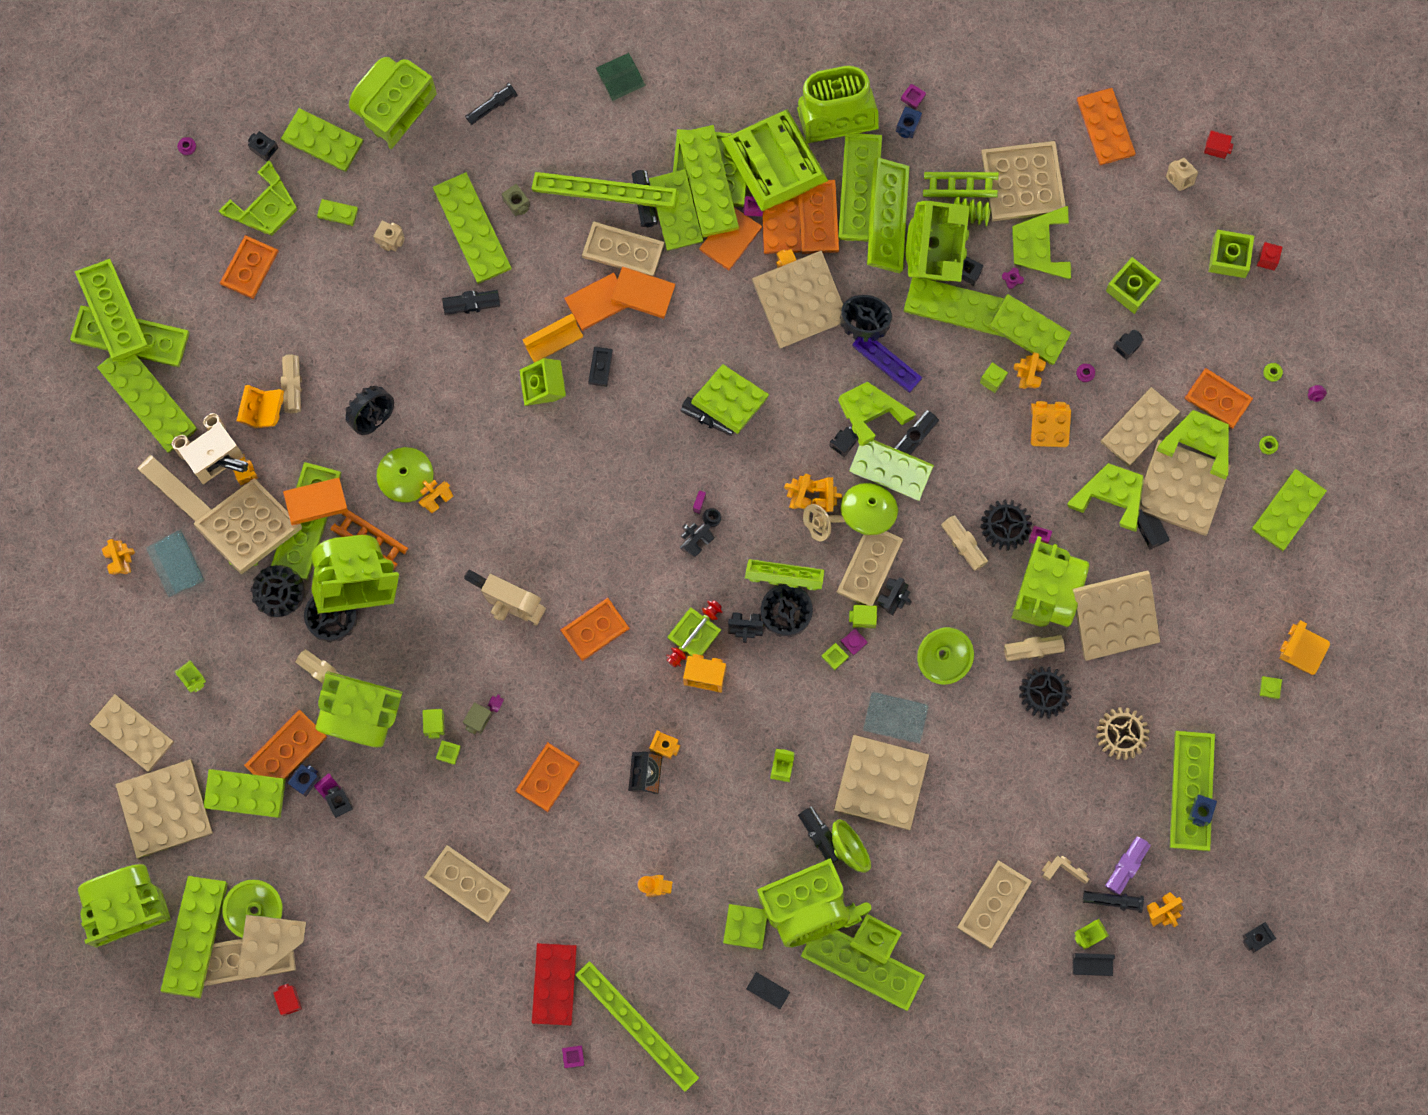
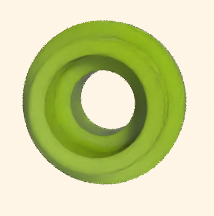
(1272, 377)
(1270, 439)

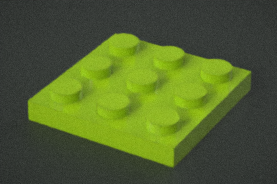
(730, 398)

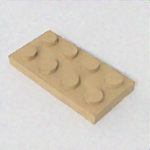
(623, 248)
(1140, 426)
(869, 567)
(131, 733)
(467, 884)
(994, 904)

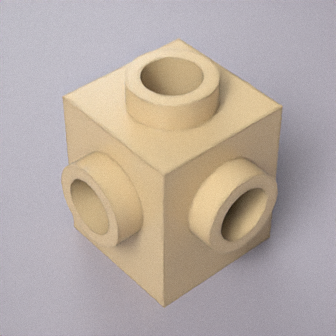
(1181, 174)
(389, 236)

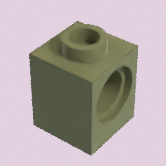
(516, 193)
(477, 719)

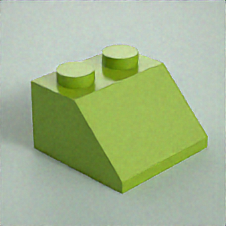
(542, 382)

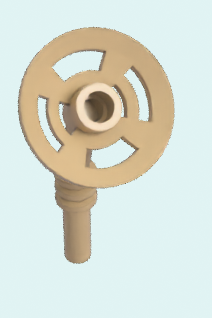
(819, 521)

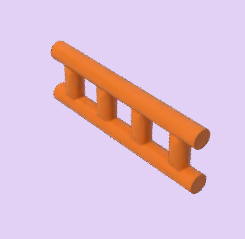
(367, 527)

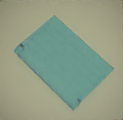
(174, 563)
(895, 717)

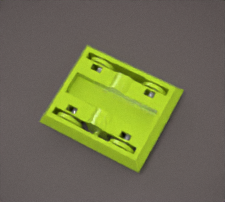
(774, 157)

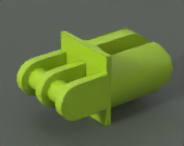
(856, 913)

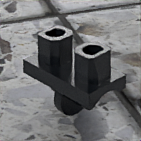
(701, 533)
(897, 597)
(745, 628)

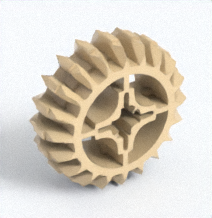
(1106, 724)

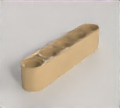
(173, 488)

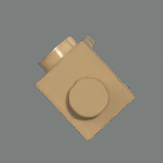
(1051, 868)

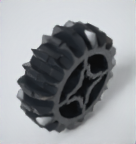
(1006, 540)
(1037, 691)

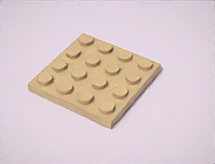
(1027, 180)
(799, 299)
(1181, 489)
(247, 526)
(1116, 615)
(881, 782)
(164, 809)

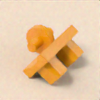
(1026, 371)
(442, 490)
(797, 490)
(827, 494)
(121, 557)
(654, 885)
(1167, 914)

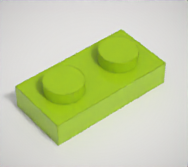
(337, 212)

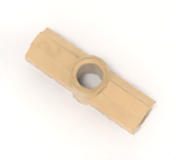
(291, 384)
(964, 542)
(1034, 647)
(314, 665)

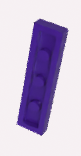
(888, 363)

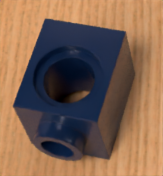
(908, 115)
(295, 781)
(1206, 803)

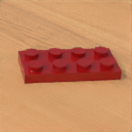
(554, 984)

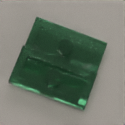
(620, 76)

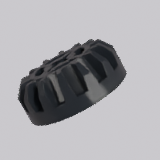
(869, 313)
(369, 410)
(291, 584)
(781, 594)
(318, 628)

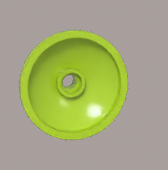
(405, 486)
(867, 517)
(953, 663)
(849, 847)
(248, 895)

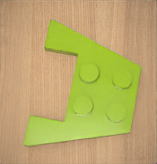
(269, 209)
(1032, 243)
(866, 404)
(1204, 435)
(1115, 487)

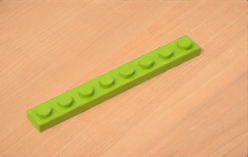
(604, 190)
(637, 1026)

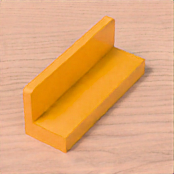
(552, 338)

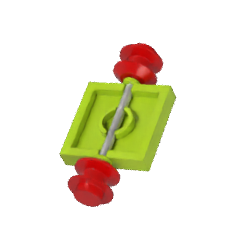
(694, 633)

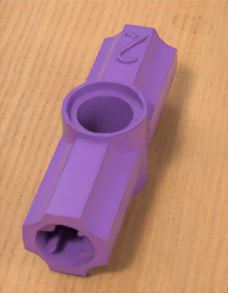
(1127, 865)

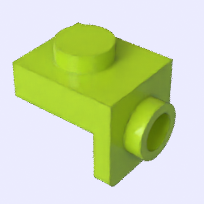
(191, 677)
(782, 765)
(1090, 934)

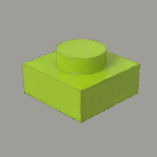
(835, 656)
(1270, 687)
(448, 752)

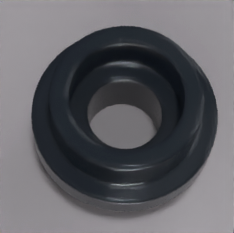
(715, 514)

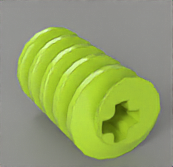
(976, 212)

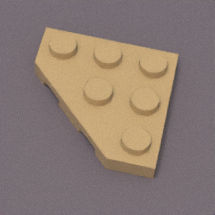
(267, 942)

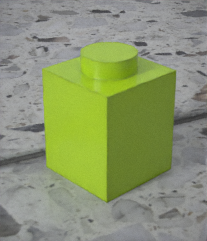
(993, 377)
(863, 616)
(433, 723)

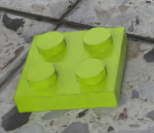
(745, 926)
(876, 939)

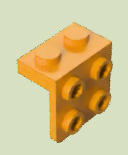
(260, 407)
(1050, 424)
(1304, 648)

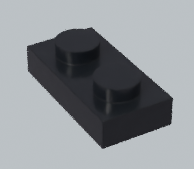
(600, 366)
(768, 990)

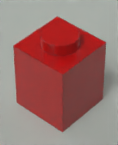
(1218, 144)
(1269, 256)
(287, 1000)

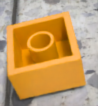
(704, 673)

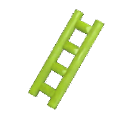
(953, 176)

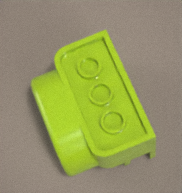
(392, 97)
(837, 104)
(948, 230)
(352, 574)
(1049, 586)
(356, 709)
(805, 904)
(120, 905)

